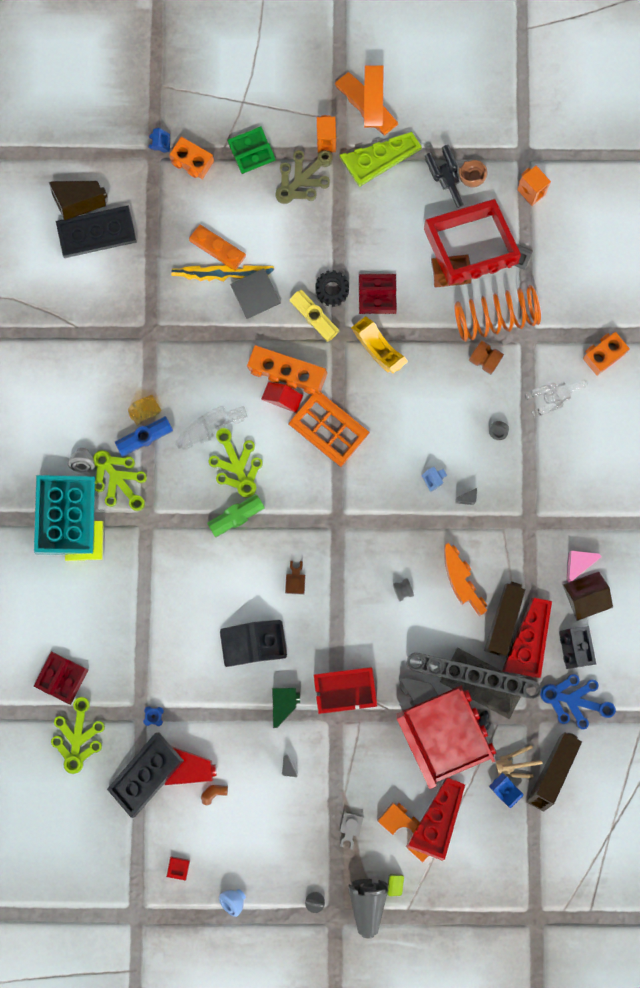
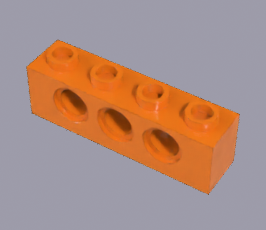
(262, 356)

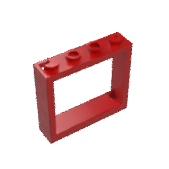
(464, 216)

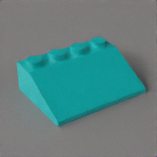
(64, 515)

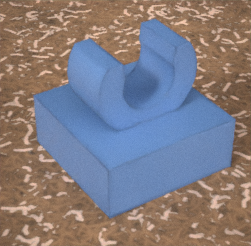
(433, 478)

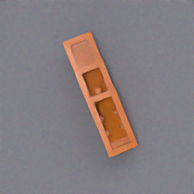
(355, 93)

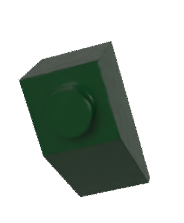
(284, 703)

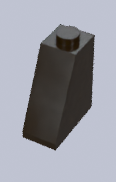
(77, 197)

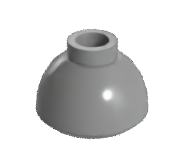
(81, 461)

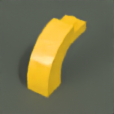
(377, 346)

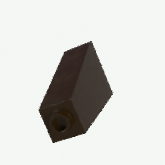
(505, 619)
(554, 772)

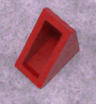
(282, 396)

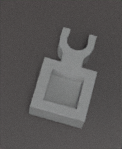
(350, 826)

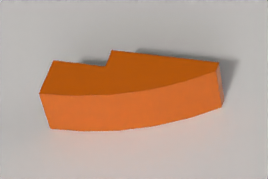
(373, 96)

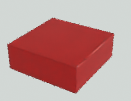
(178, 868)

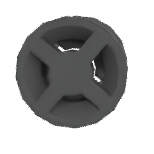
(403, 589)

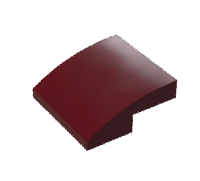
(377, 294)
(60, 678)

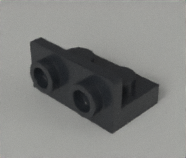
(577, 647)

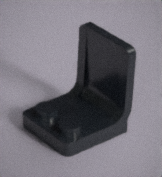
(253, 643)

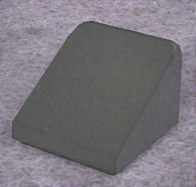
(525, 256)
(468, 498)
(288, 769)

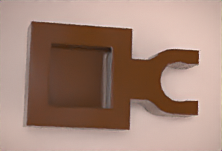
(295, 582)

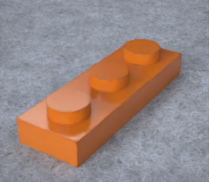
(217, 247)

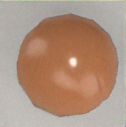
(473, 173)

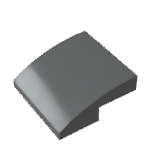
(255, 293)

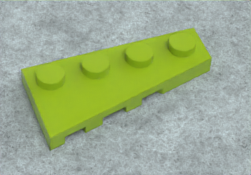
(374, 160)

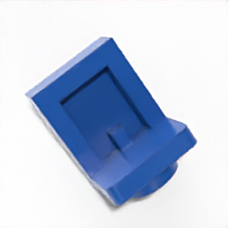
(506, 790)

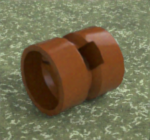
(486, 357)

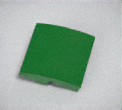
(251, 150)

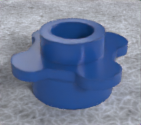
(158, 715)

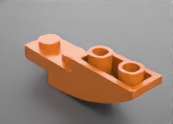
(457, 573)

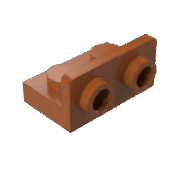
(457, 262)

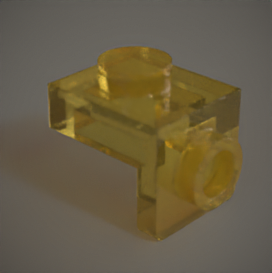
(143, 409)

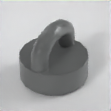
(499, 430)
(315, 902)

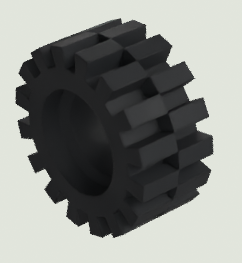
(332, 277)

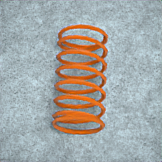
(536, 317)

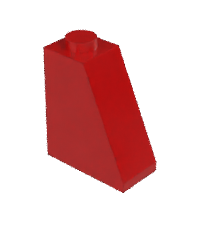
(192, 770)

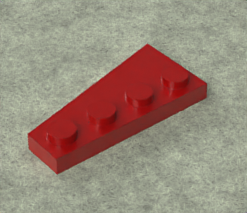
(530, 642)
(437, 825)

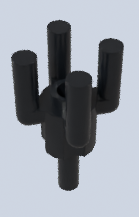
(446, 173)

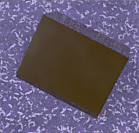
(588, 595)

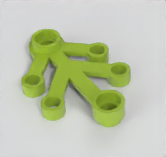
(237, 465)
(116, 478)
(77, 738)

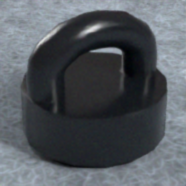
(483, 719)

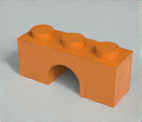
(395, 818)

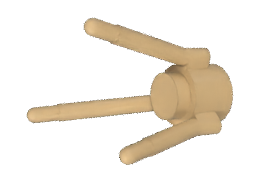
(505, 766)

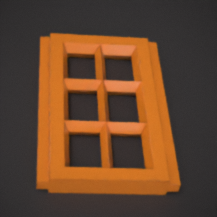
(316, 440)

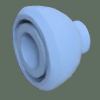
(232, 901)

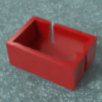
(345, 690)

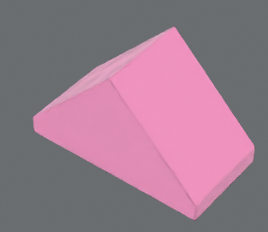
(579, 562)

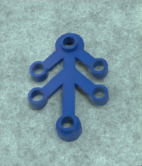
(573, 700)

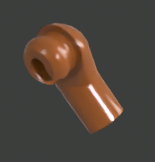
(213, 790)

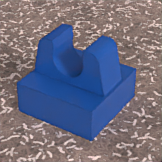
(161, 140)

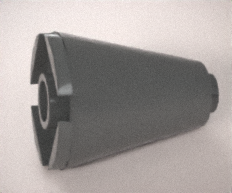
(368, 905)

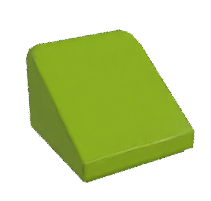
(395, 885)

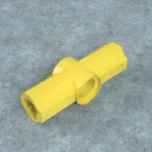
(322, 323)

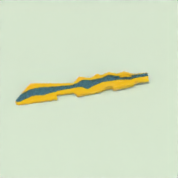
(217, 272)

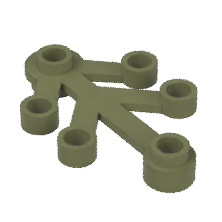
(301, 179)

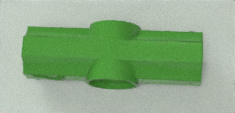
(236, 515)

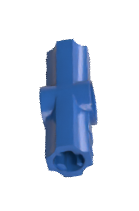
(132, 442)

